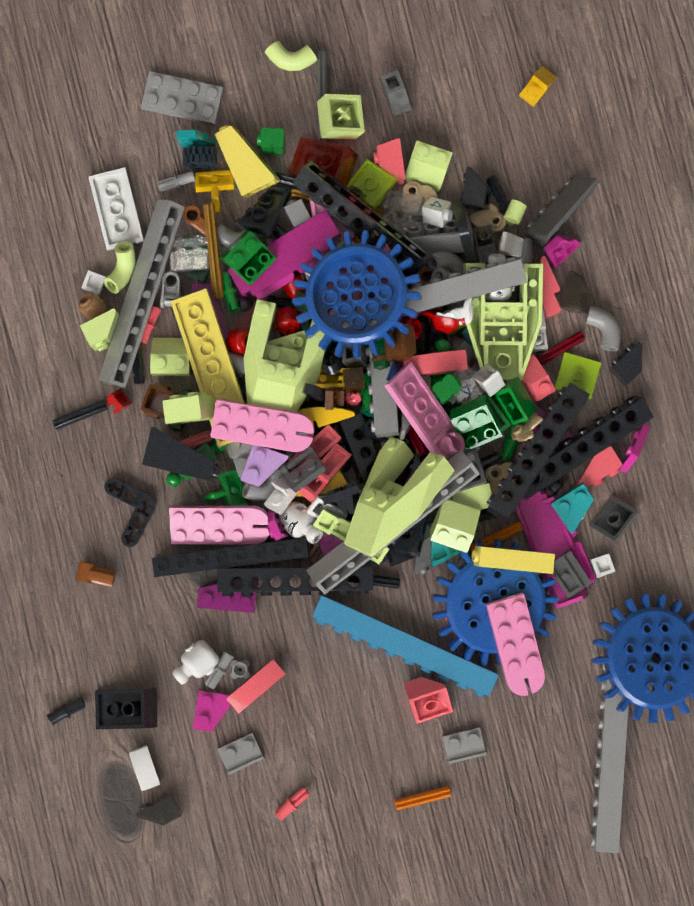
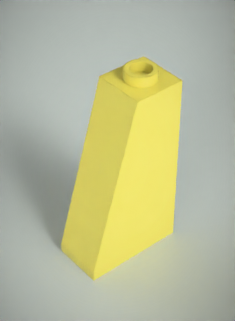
(246, 165)
(513, 559)

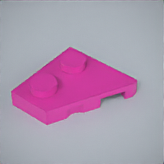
(560, 249)
(634, 449)
(275, 529)
(209, 710)

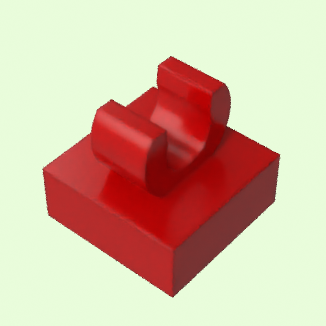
(118, 400)

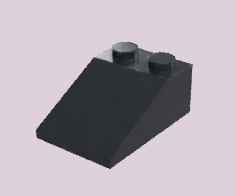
(126, 708)

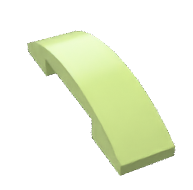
(337, 525)

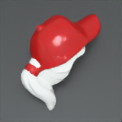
(451, 319)

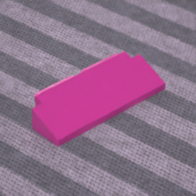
(290, 252)
(550, 535)

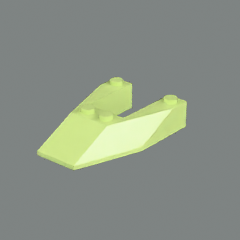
(507, 331)
(275, 373)
(390, 508)

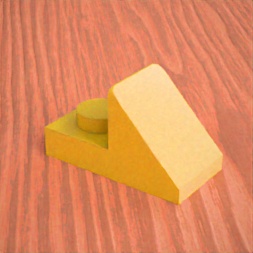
(537, 86)

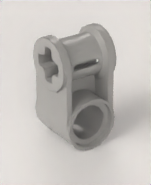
(168, 292)

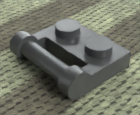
(304, 473)

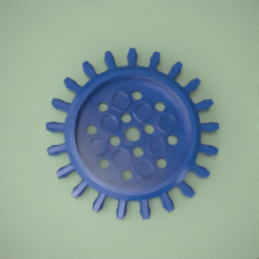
(356, 260)
(463, 590)
(634, 685)

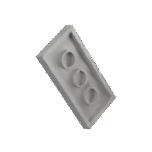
(182, 98)

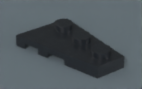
(266, 212)

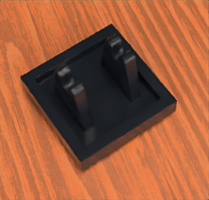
(347, 498)

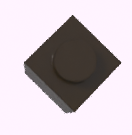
(353, 380)

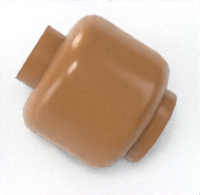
(91, 306)

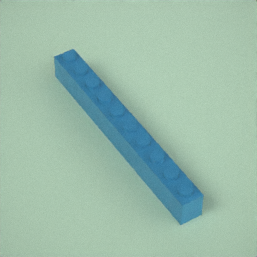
(405, 645)

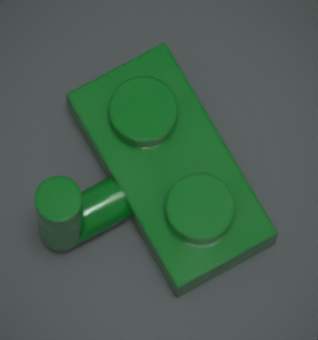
(231, 490)

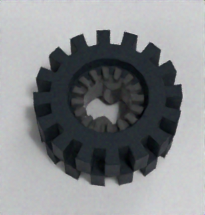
(200, 157)

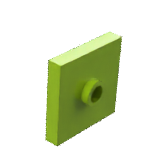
(373, 182)
(578, 371)

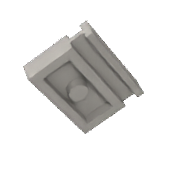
(464, 745)
(240, 753)

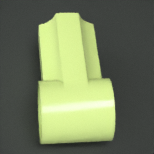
(514, 212)

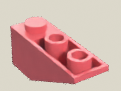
(600, 466)

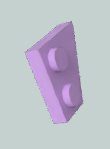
(261, 464)

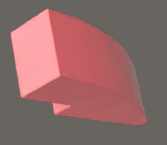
(550, 288)
(439, 362)
(322, 443)
(333, 462)
(255, 686)

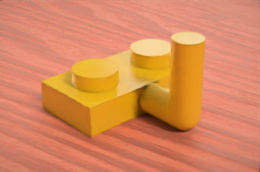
(214, 182)

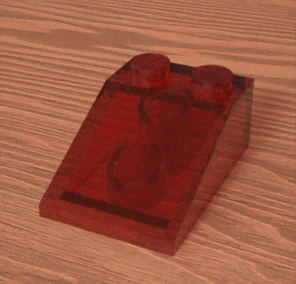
(331, 157)

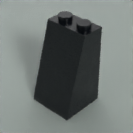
(173, 456)

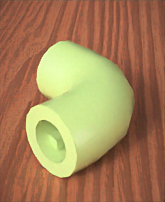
(290, 60)
(124, 267)

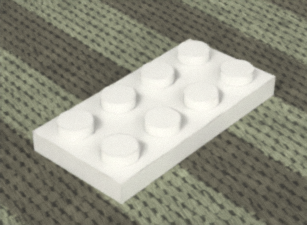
(116, 208)

